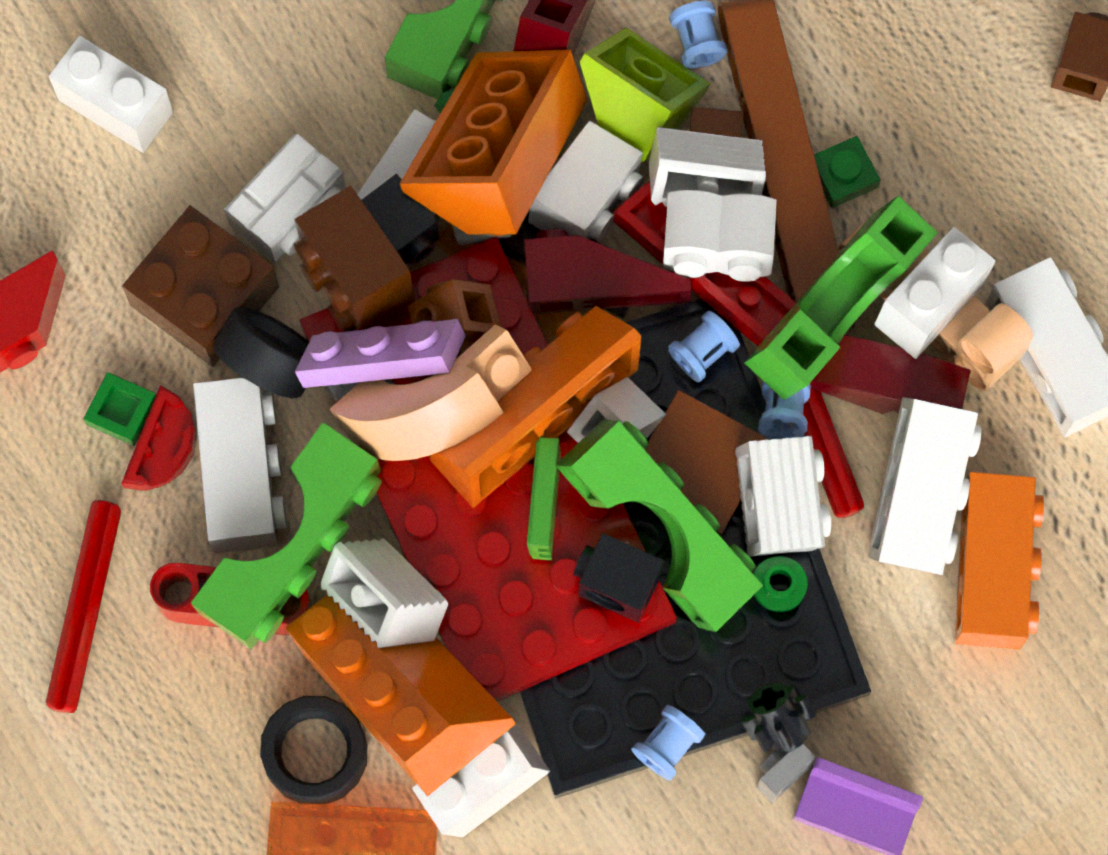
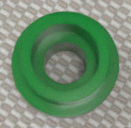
(780, 600)

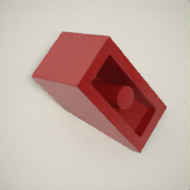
(28, 310)

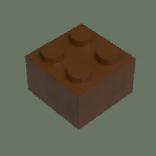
(353, 264)
(197, 281)

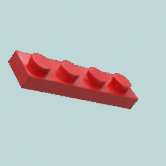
(749, 306)

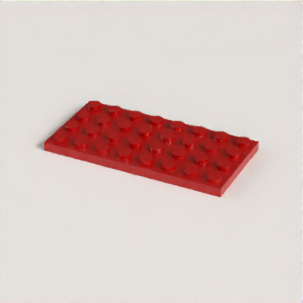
(505, 613)

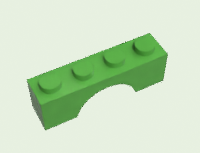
(434, 46)
(829, 307)
(704, 573)
(249, 594)

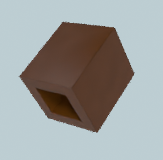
(1084, 57)

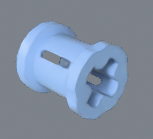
(698, 34)
(703, 346)
(781, 413)
(668, 742)

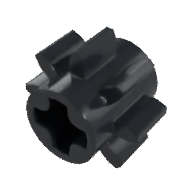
(778, 717)

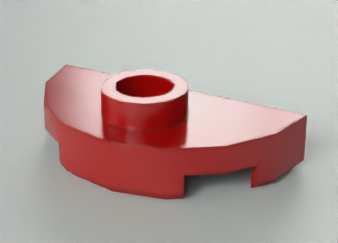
(163, 445)

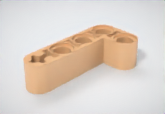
(976, 336)

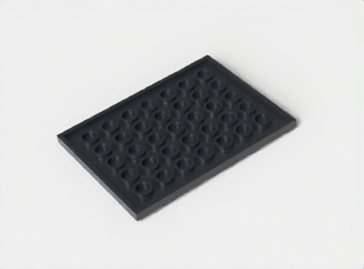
(601, 708)

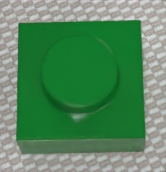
(846, 171)
(119, 409)

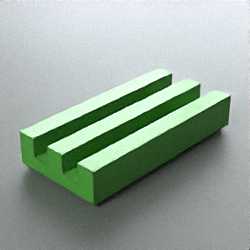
(544, 499)

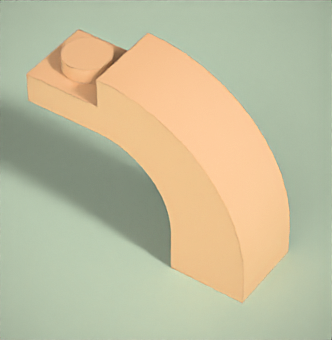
(437, 411)

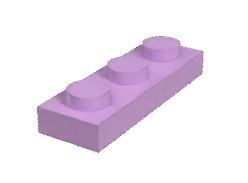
(380, 353)

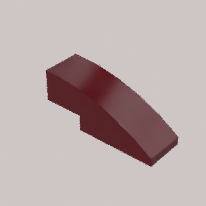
(882, 374)

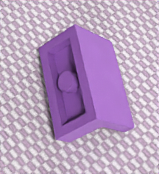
(857, 807)

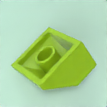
(638, 89)

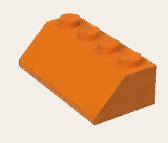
(497, 139)
(564, 377)
(407, 696)

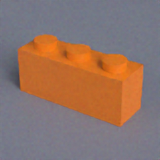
(998, 561)

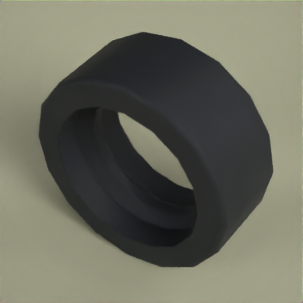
(262, 351)
(313, 708)

